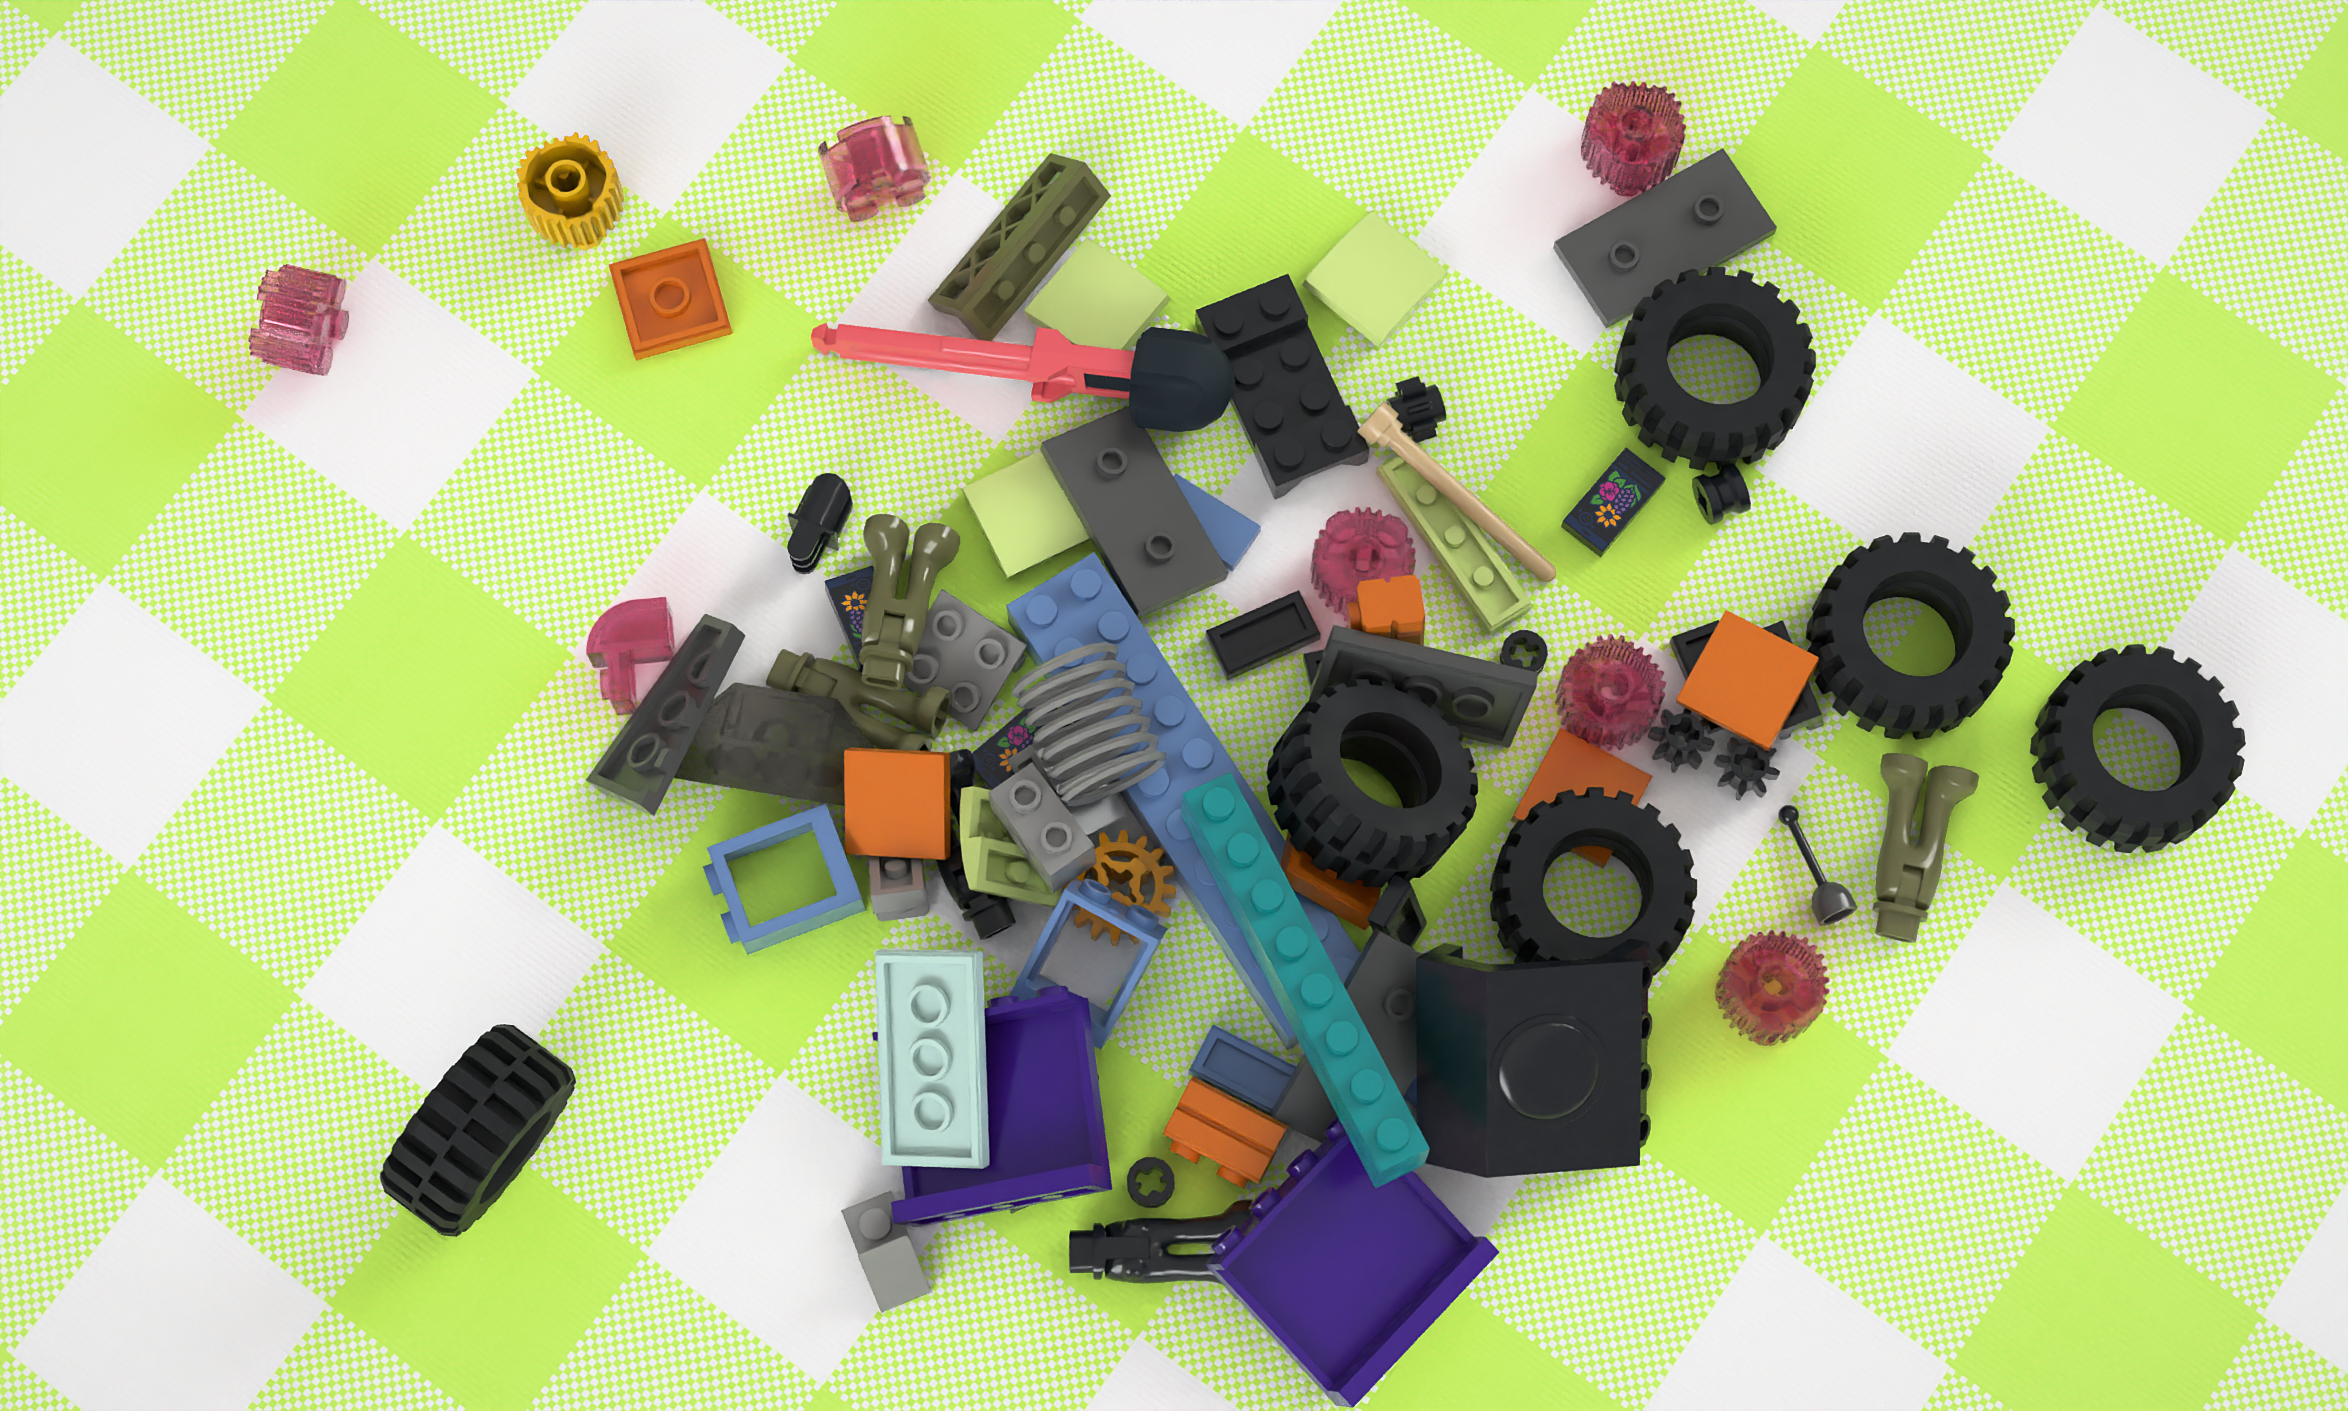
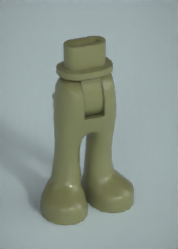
(893, 626)
(844, 683)
(1910, 873)

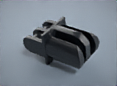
(818, 521)

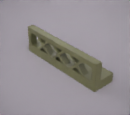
(1025, 247)

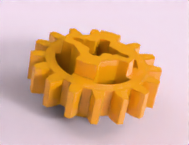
(1136, 873)

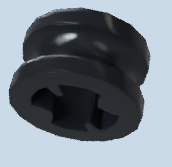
(1531, 643)
(1146, 1166)

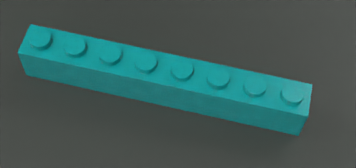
(1304, 980)

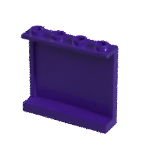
(1041, 1117)
(1346, 1267)

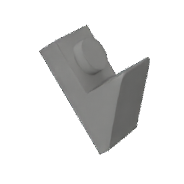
(897, 887)
(885, 1252)

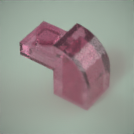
(626, 636)

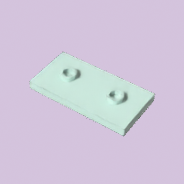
(932, 1058)

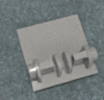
(964, 656)

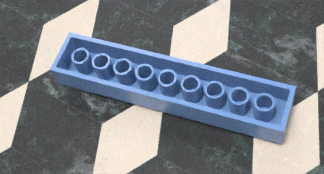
(1088, 608)

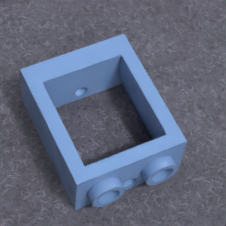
(1134, 920)
(798, 922)

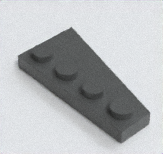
(661, 729)

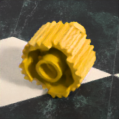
(570, 191)

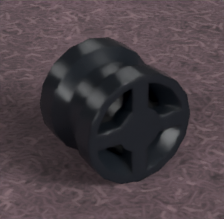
(1721, 494)

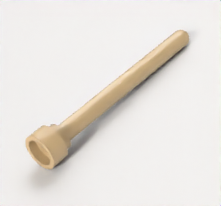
(1386, 430)

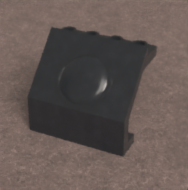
(1533, 1061)

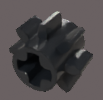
(1418, 408)
(1667, 740)
(1733, 771)

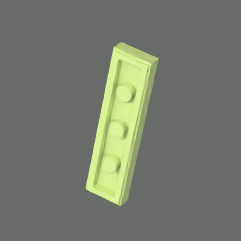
(1457, 547)

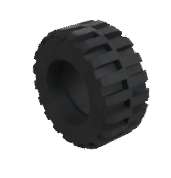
(1728, 309)
(1946, 584)
(2176, 698)
(1400, 741)
(1604, 822)
(477, 1129)

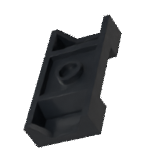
(1282, 385)

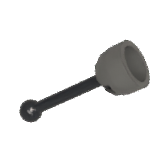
(1830, 899)

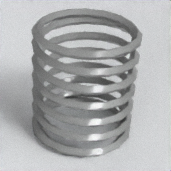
(1074, 685)

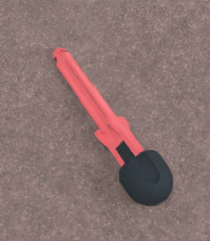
(1170, 379)

